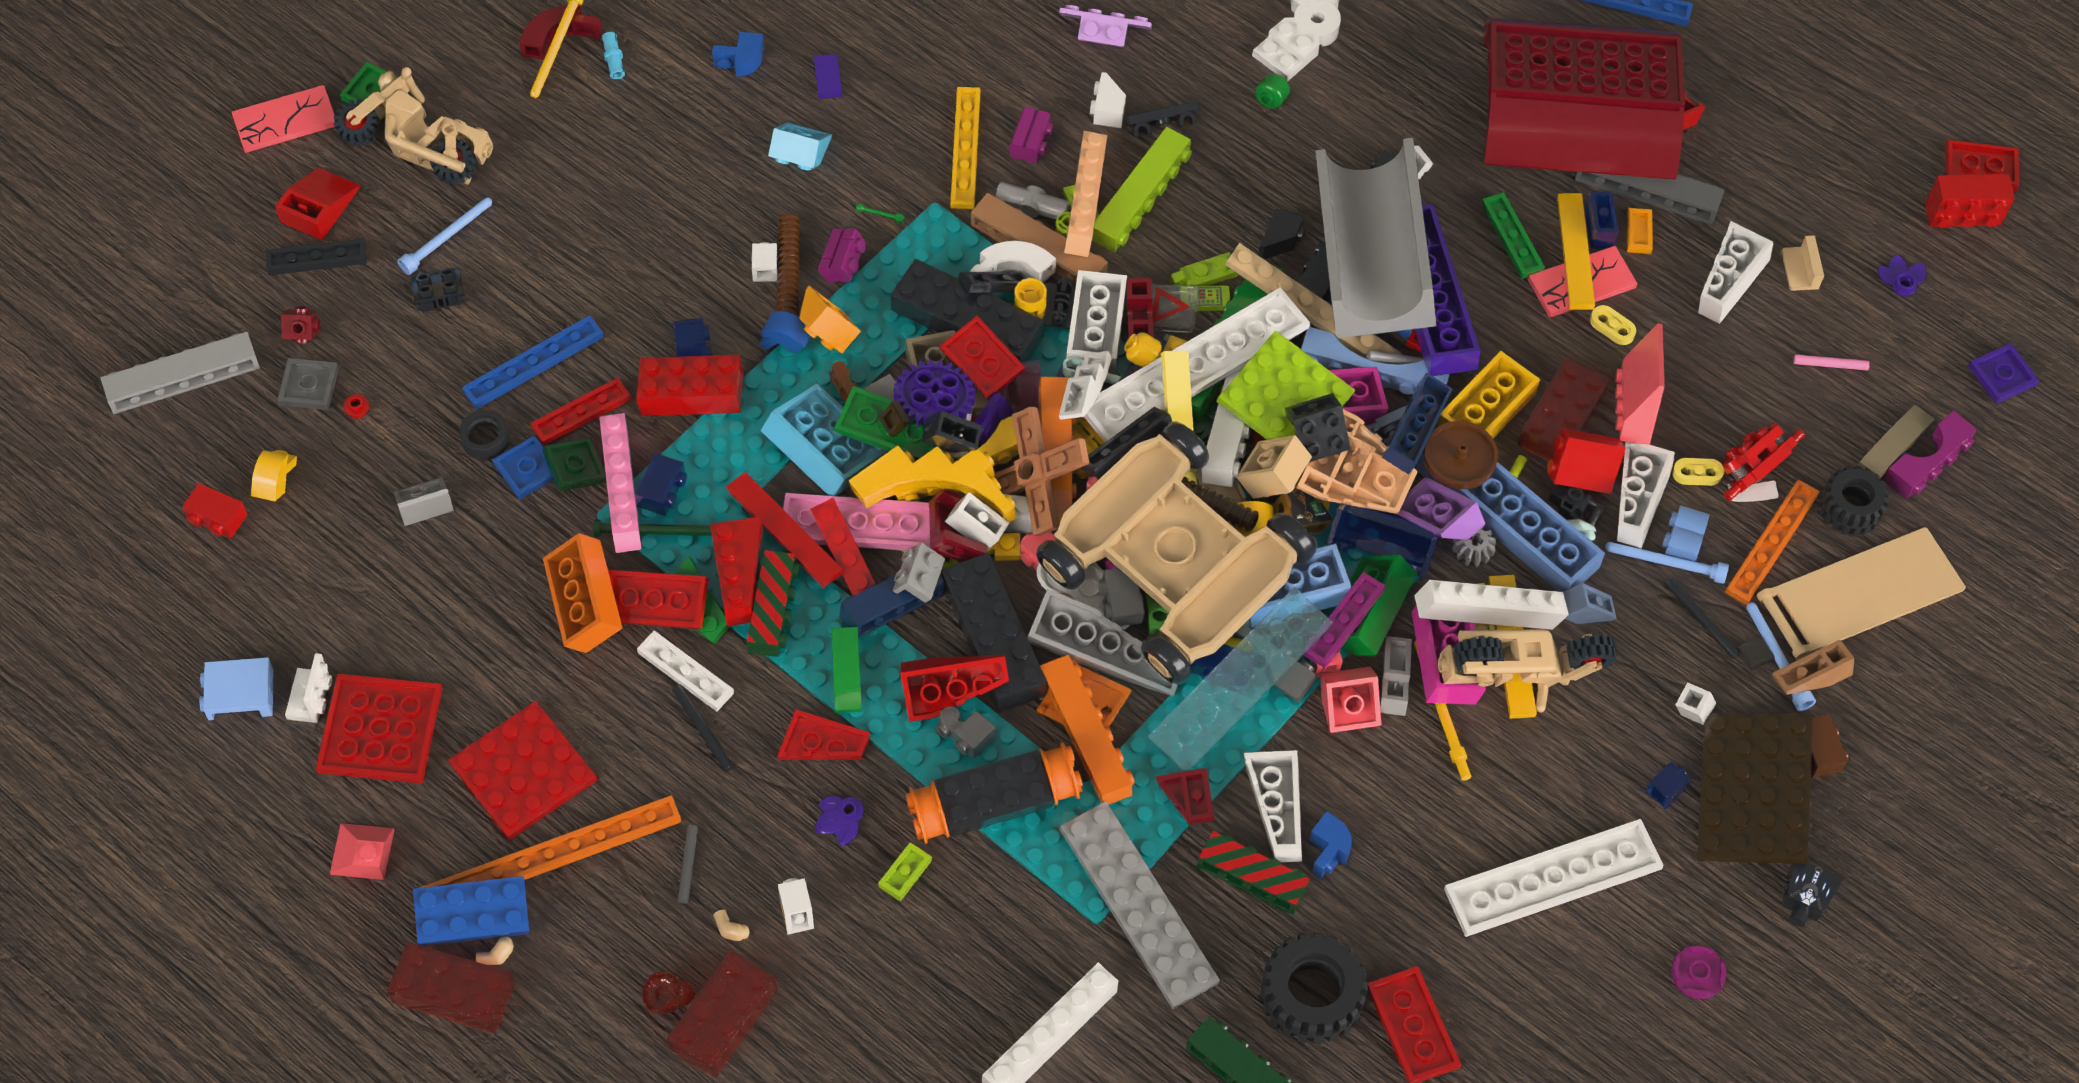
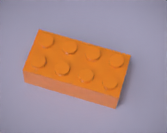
(582, 593)

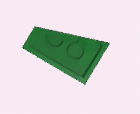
(714, 617)

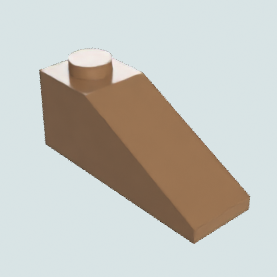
(1817, 669)

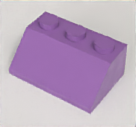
(1442, 511)

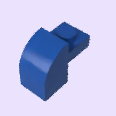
(743, 58)
(785, 330)
(1335, 842)

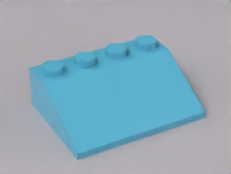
(807, 436)

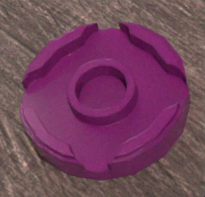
(1698, 972)

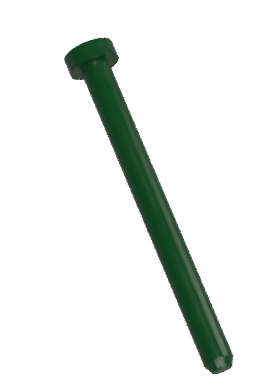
(656, 529)

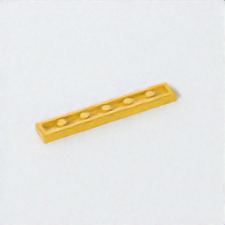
(965, 148)
(1576, 251)
(1518, 693)

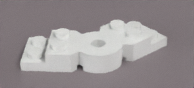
(1297, 39)

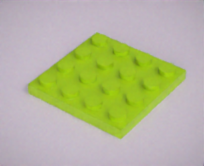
(1278, 379)

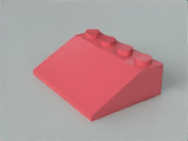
(1640, 388)

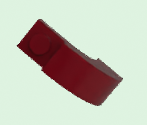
(541, 30)

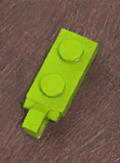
(1204, 272)

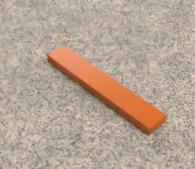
(1772, 542)

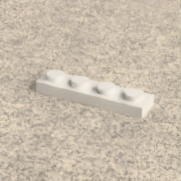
(685, 671)

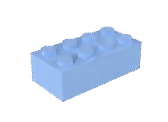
(1319, 580)

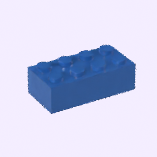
(471, 911)

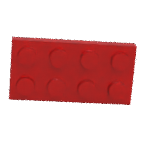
(660, 598)
(1413, 1025)

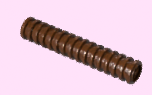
(788, 264)

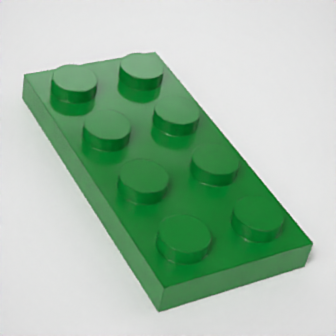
(862, 422)

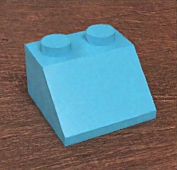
(798, 145)

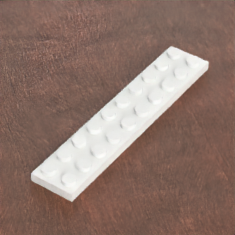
(1211, 358)

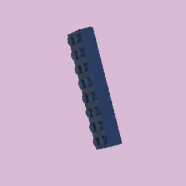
(1417, 423)

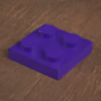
(2003, 373)

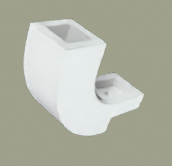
(1017, 256)

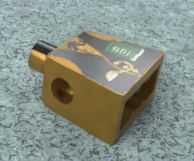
(1305, 509)

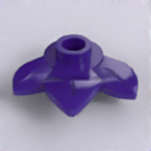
(1901, 274)
(837, 821)

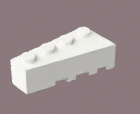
(1734, 270)
(1643, 483)
(1276, 790)

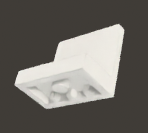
(309, 691)

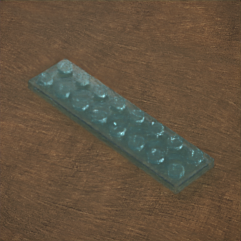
(1240, 680)

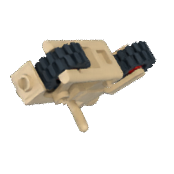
(439, 148)
(1488, 658)

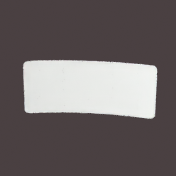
(1758, 492)

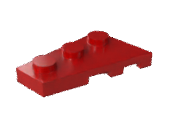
(822, 739)

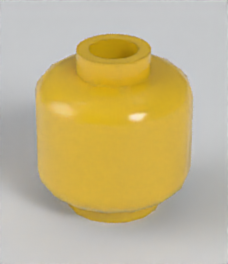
(1142, 349)

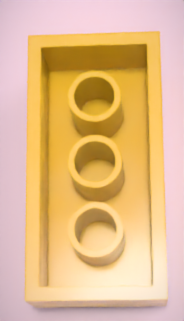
(1493, 395)

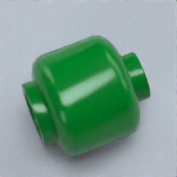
(1272, 91)

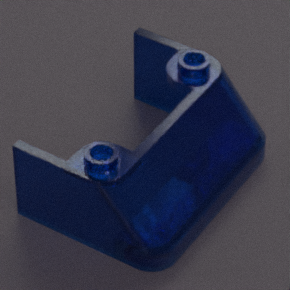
(1383, 535)

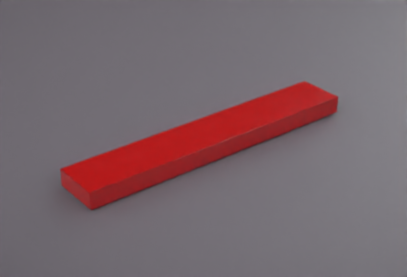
(784, 530)

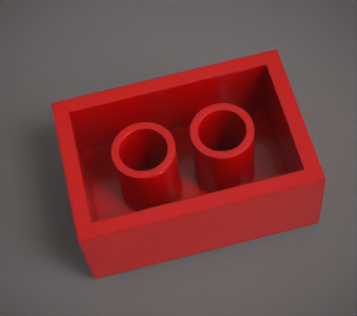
(1969, 200)

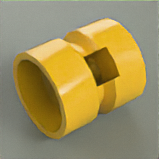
(1031, 296)

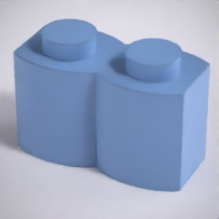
(1686, 533)

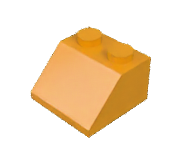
(827, 321)

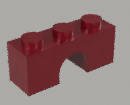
(1139, 306)

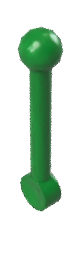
(899, 218)

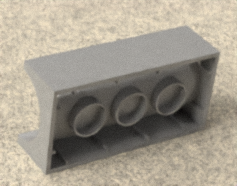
(1376, 246)

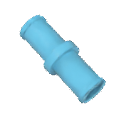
(613, 55)

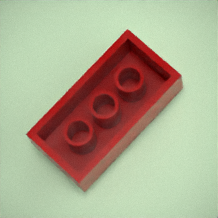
(690, 385)

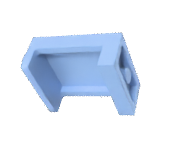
(237, 687)

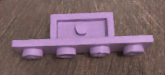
(1104, 28)

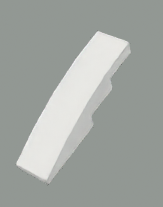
(1085, 385)

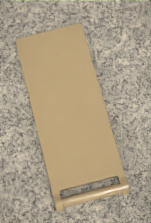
(1863, 591)

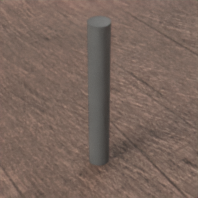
(687, 865)

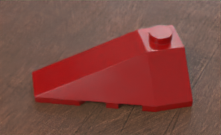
(948, 682)

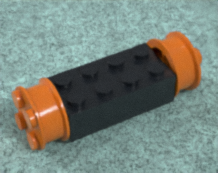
(994, 793)

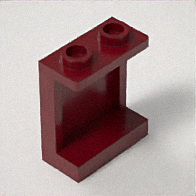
(943, 537)

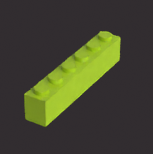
(1141, 189)

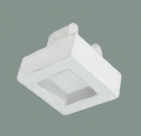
(1422, 161)

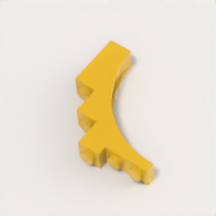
(935, 470)

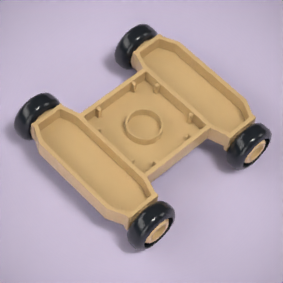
(1175, 549)

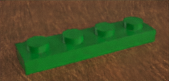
(1512, 235)

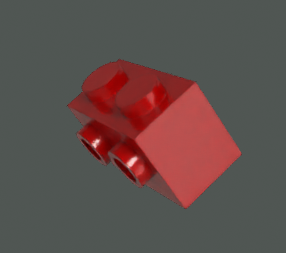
(214, 511)

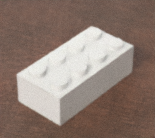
(1097, 315)

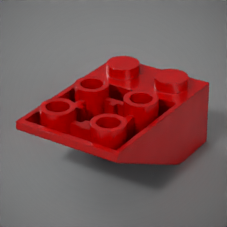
(315, 202)

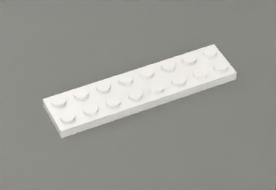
(1553, 877)

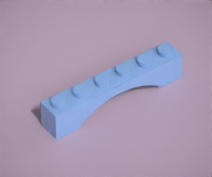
(1334, 355)

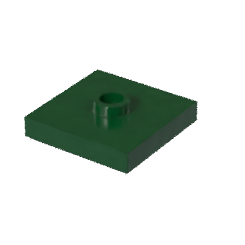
(574, 464)

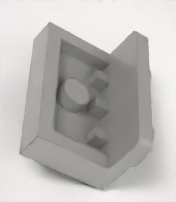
(919, 572)

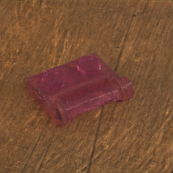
(1025, 387)

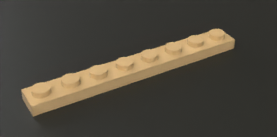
(1312, 307)

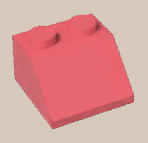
(1351, 699)

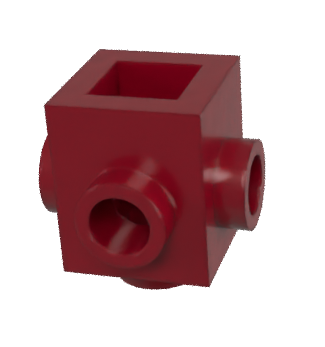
(300, 324)

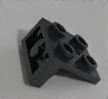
(1320, 426)

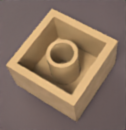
(1274, 467)

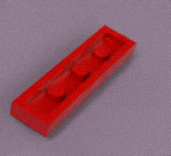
(580, 411)
(843, 546)

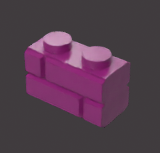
(1030, 135)
(841, 255)

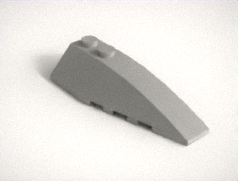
(1093, 641)

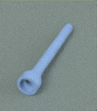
(410, 262)
(1716, 571)
(1801, 700)

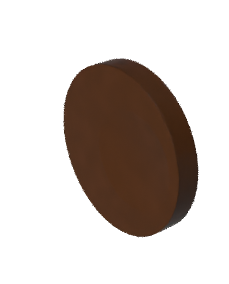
(1460, 455)

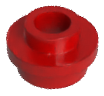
(358, 411)

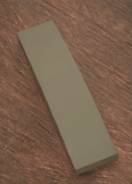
(1896, 441)

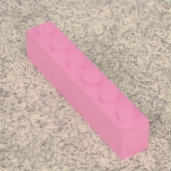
(620, 483)

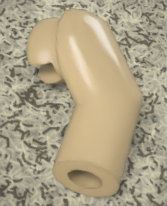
(728, 929)
(498, 954)

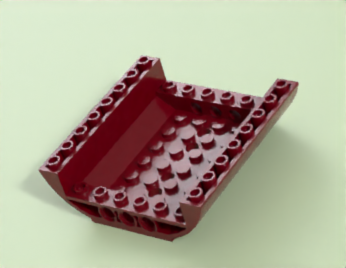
(1583, 112)

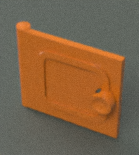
(1104, 692)

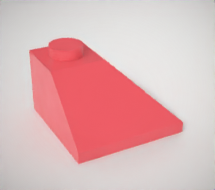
(362, 851)

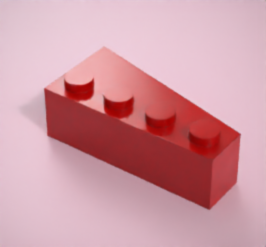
(737, 560)

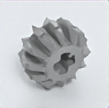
(1480, 553)

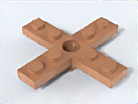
(1046, 467)

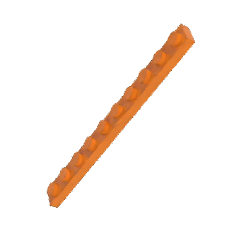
(574, 845)

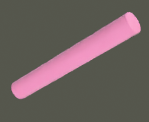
(1831, 362)

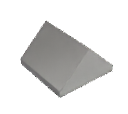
(423, 501)

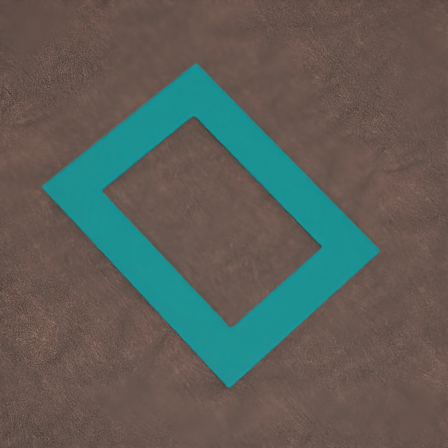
(729, 444)

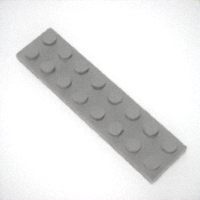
(1139, 905)

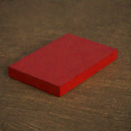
(1981, 159)
(982, 357)

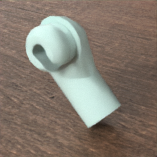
(1584, 527)

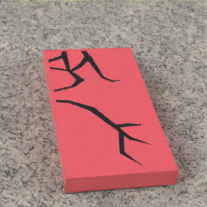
(284, 118)
(1609, 278)

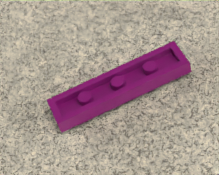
(1346, 619)

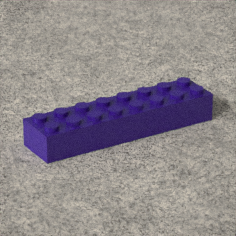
(1452, 342)

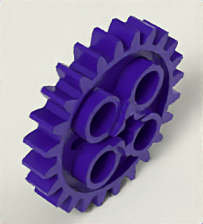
(934, 389)

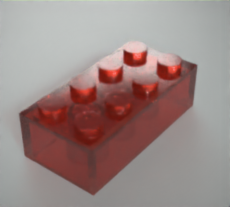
(1565, 404)
(451, 987)
(722, 1013)

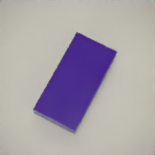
(827, 76)

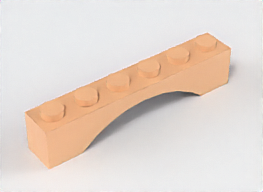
(1086, 194)

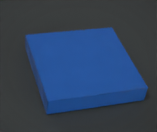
(524, 467)

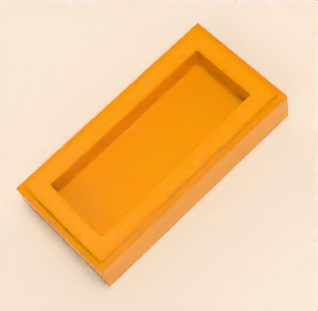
(1639, 231)

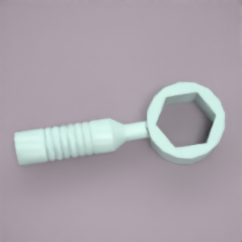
(1075, 361)

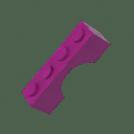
(1911, 472)

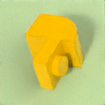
(270, 474)

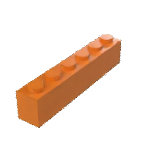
(1056, 433)
(1086, 730)

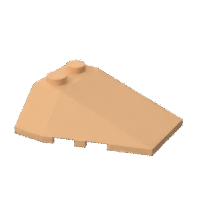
(1359, 474)

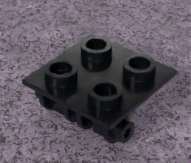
(437, 286)
(1059, 304)

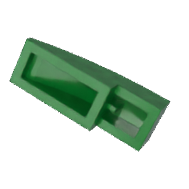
(846, 669)

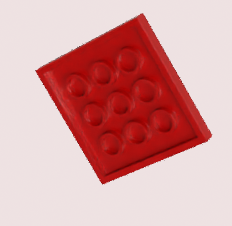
(379, 728)
(522, 770)

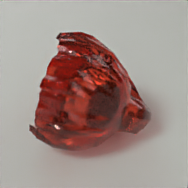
(666, 993)

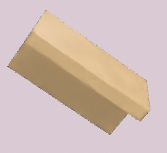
(1803, 265)

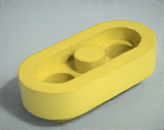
(1613, 325)
(1696, 470)

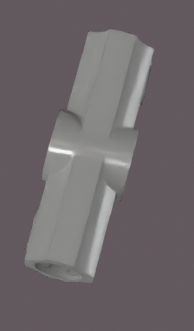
(1032, 200)

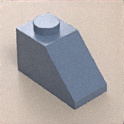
(1588, 605)

